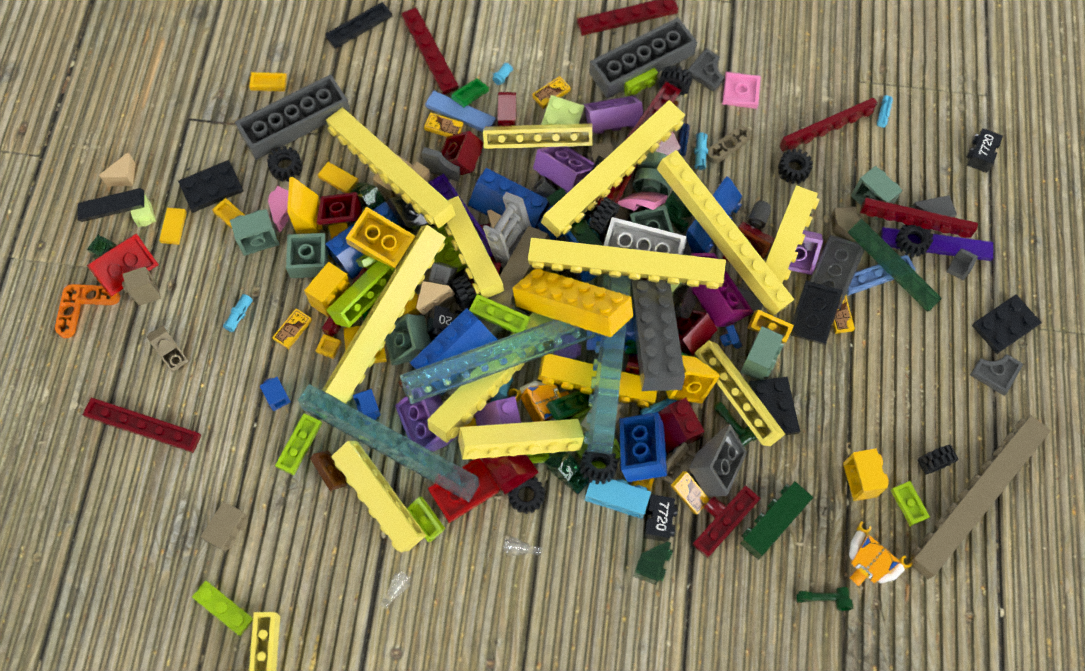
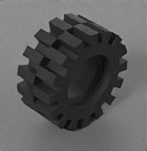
(677, 78)
(280, 155)
(795, 175)
(602, 216)
(910, 247)
(463, 291)
(937, 459)
(595, 473)
(529, 506)

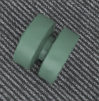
(648, 177)

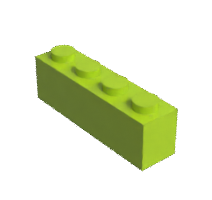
(360, 295)

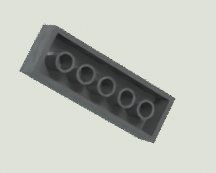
(654, 49)
(291, 116)
(656, 336)

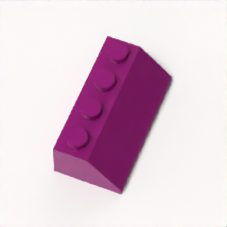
(723, 304)

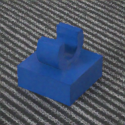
(731, 338)

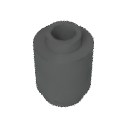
(759, 214)

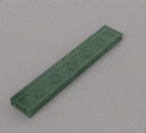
(894, 265)

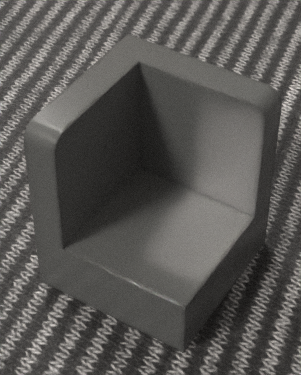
(544, 187)
(962, 264)
(442, 273)

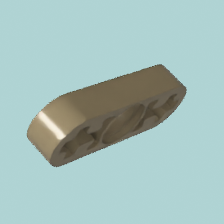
(731, 137)

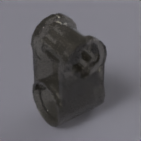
(683, 301)

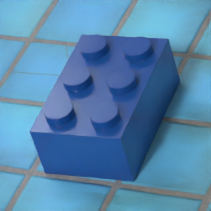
(642, 447)

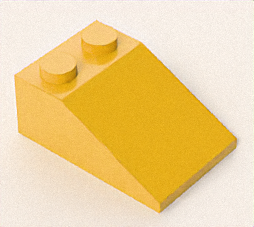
(303, 208)
(379, 238)

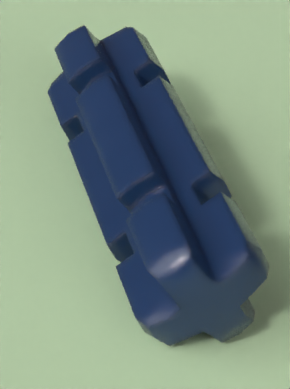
(683, 138)

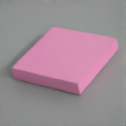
(741, 90)

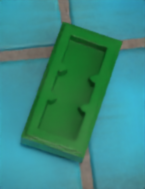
(470, 92)

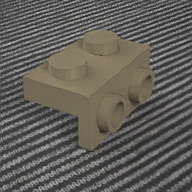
(679, 462)

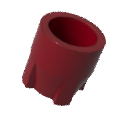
(714, 506)

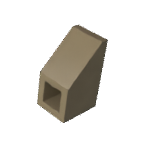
(843, 220)
(167, 348)

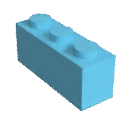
(619, 497)

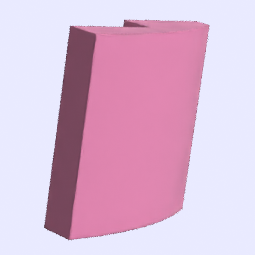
(647, 199)

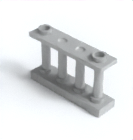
(518, 222)

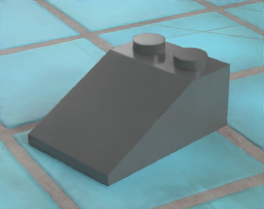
(719, 462)

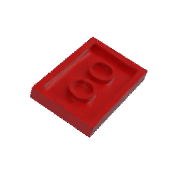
(123, 258)
(455, 506)

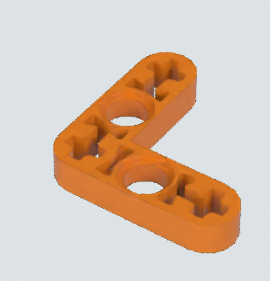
(78, 299)

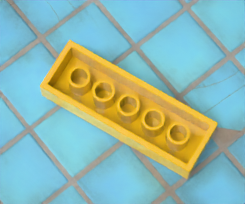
(573, 302)

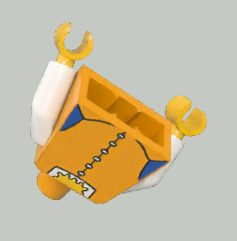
(535, 398)
(873, 559)

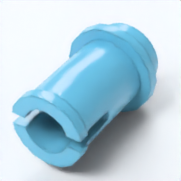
(500, 76)

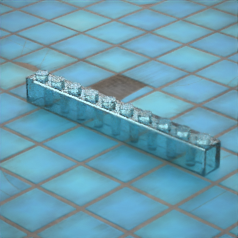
(491, 359)
(607, 380)
(389, 443)

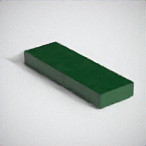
(569, 405)

